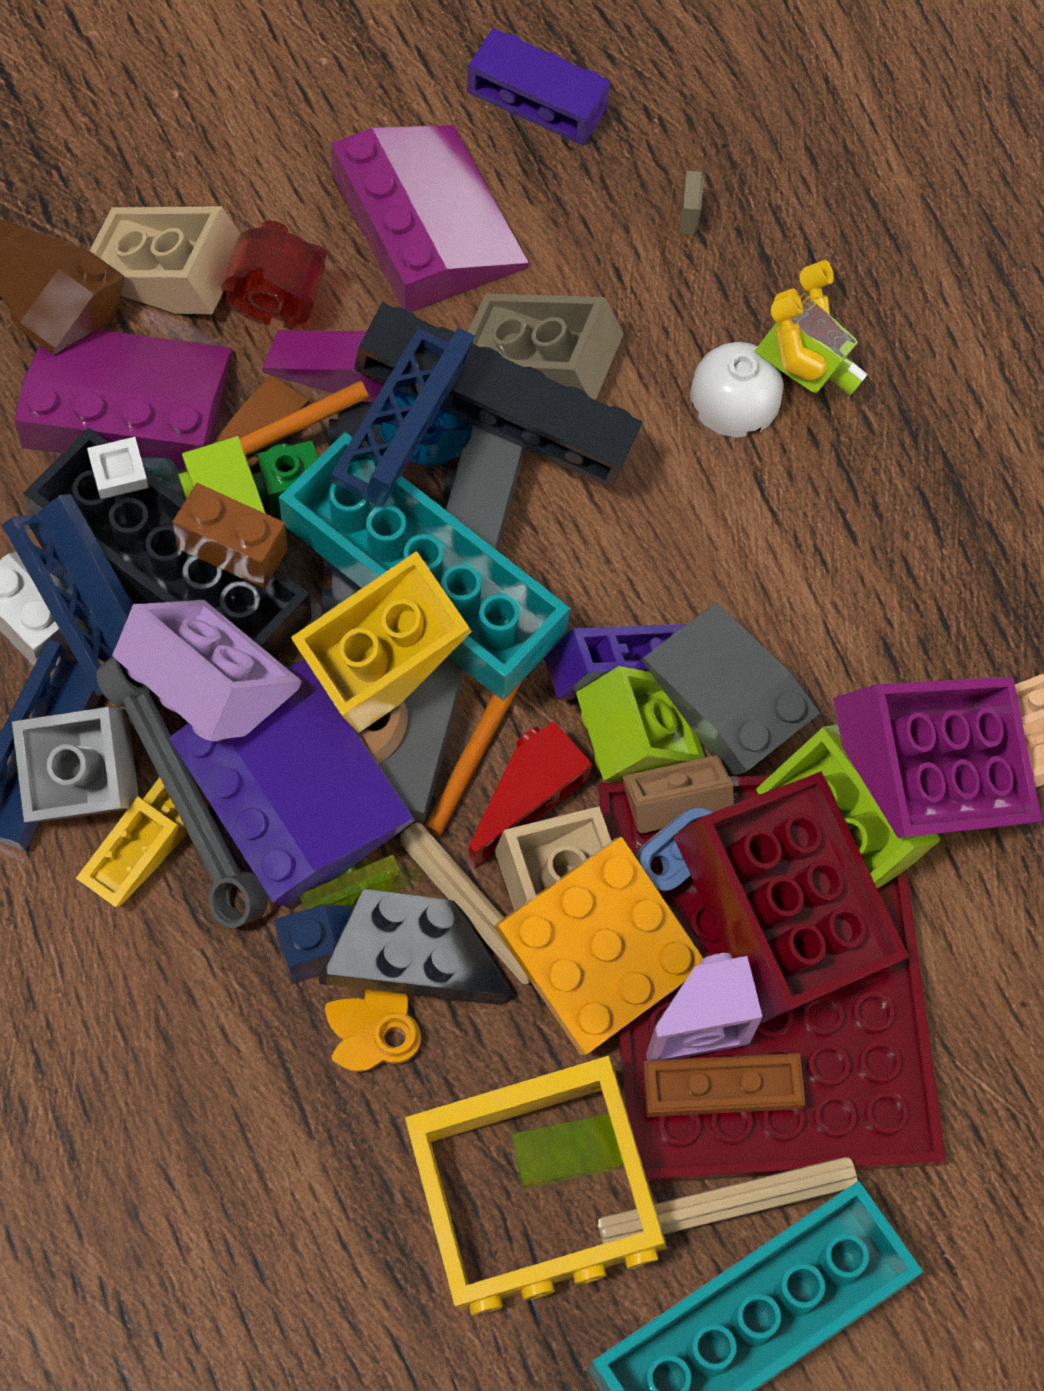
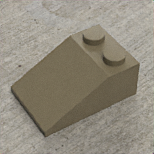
(559, 335)

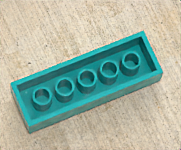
(506, 609)
(768, 1305)

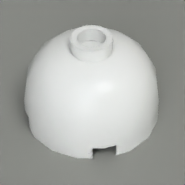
(736, 390)

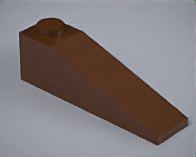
(55, 287)

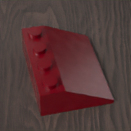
(790, 894)

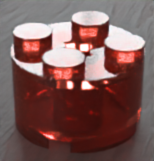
(274, 275)

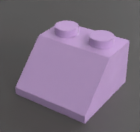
(710, 1012)

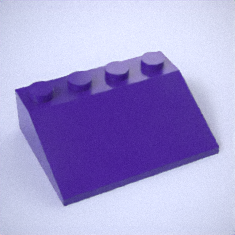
(297, 792)

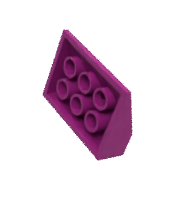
(424, 212)
(124, 389)
(941, 754)

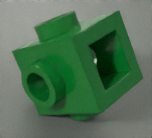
(280, 469)

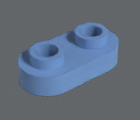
(666, 850)

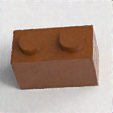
(230, 535)

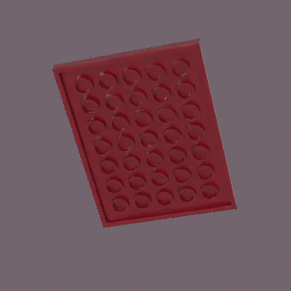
(858, 1048)

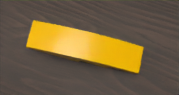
(135, 846)

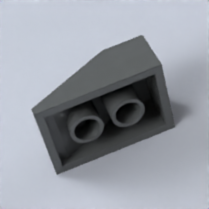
(729, 689)

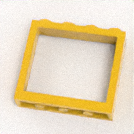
(513, 1101)

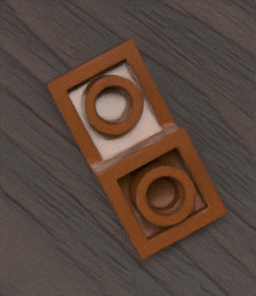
(266, 405)

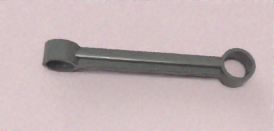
(186, 797)

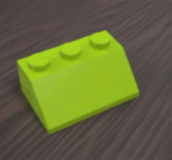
(876, 841)

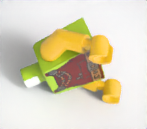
(807, 339)

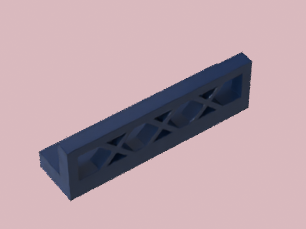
(417, 416)
(85, 573)
(62, 694)

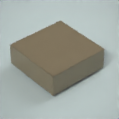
(691, 202)

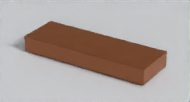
(723, 1085)

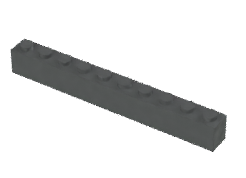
(481, 500)

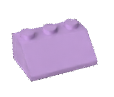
(203, 667)

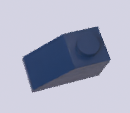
(309, 939)

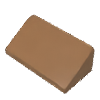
(667, 791)

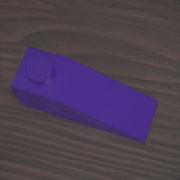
(592, 652)

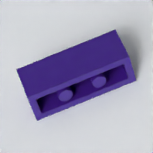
(538, 86)

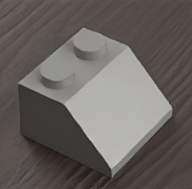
(75, 764)

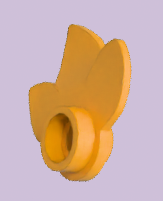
(364, 1027)

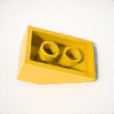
(382, 641)

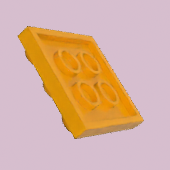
(600, 945)

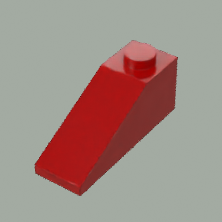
(536, 780)

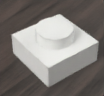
(117, 467)

